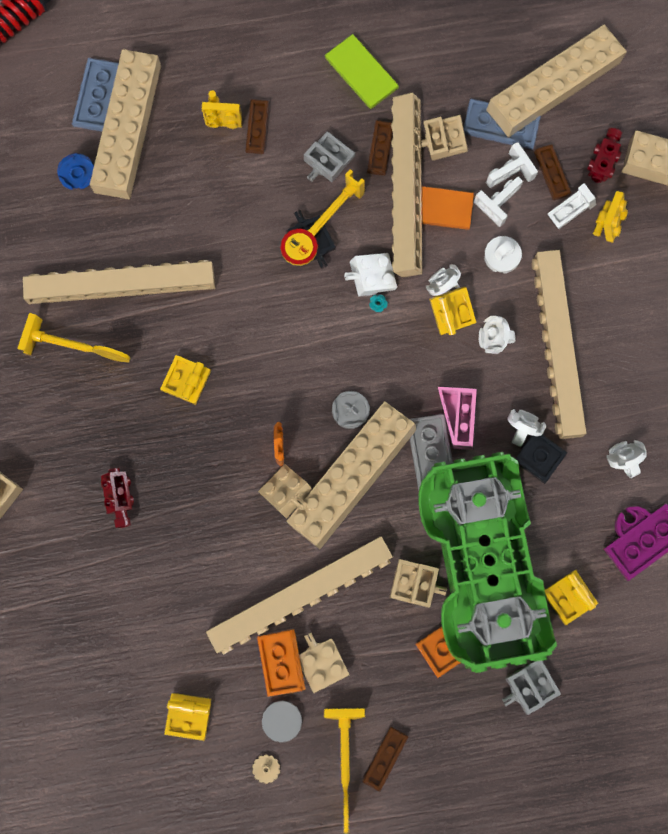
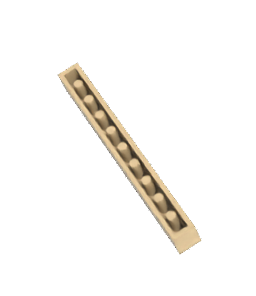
(407, 185)
(118, 282)
(559, 345)
(298, 595)

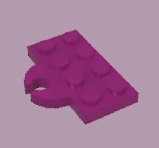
(640, 541)

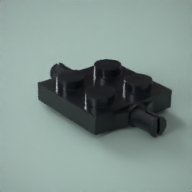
(323, 238)

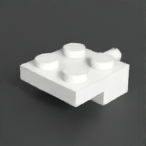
(372, 274)

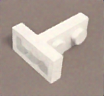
(519, 162)
(492, 206)
(573, 206)

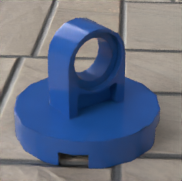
(75, 171)

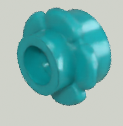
(373, 304)

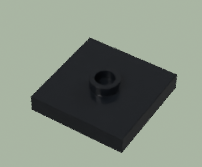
(540, 457)

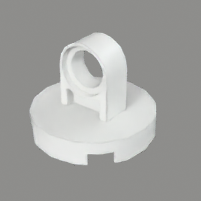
(502, 254)
(444, 280)
(495, 335)
(525, 424)
(627, 457)

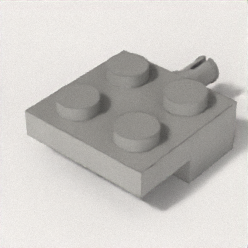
(328, 157)
(531, 687)

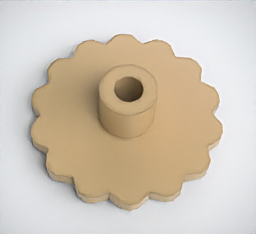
(266, 769)

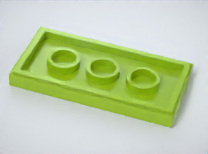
(361, 71)

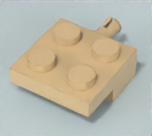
(444, 137)
(286, 491)
(415, 583)
(322, 664)

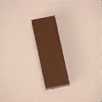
(257, 126)
(380, 148)
(552, 172)
(385, 759)

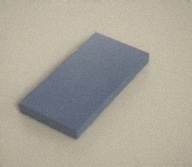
(95, 94)
(482, 125)

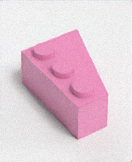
(459, 413)

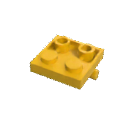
(221, 114)
(611, 217)
(452, 311)
(185, 379)
(570, 597)
(187, 716)

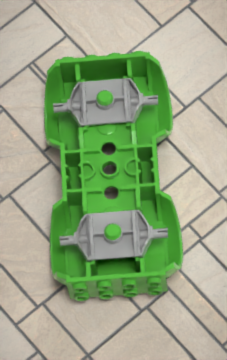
(482, 621)

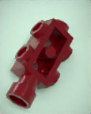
(605, 157)
(117, 496)

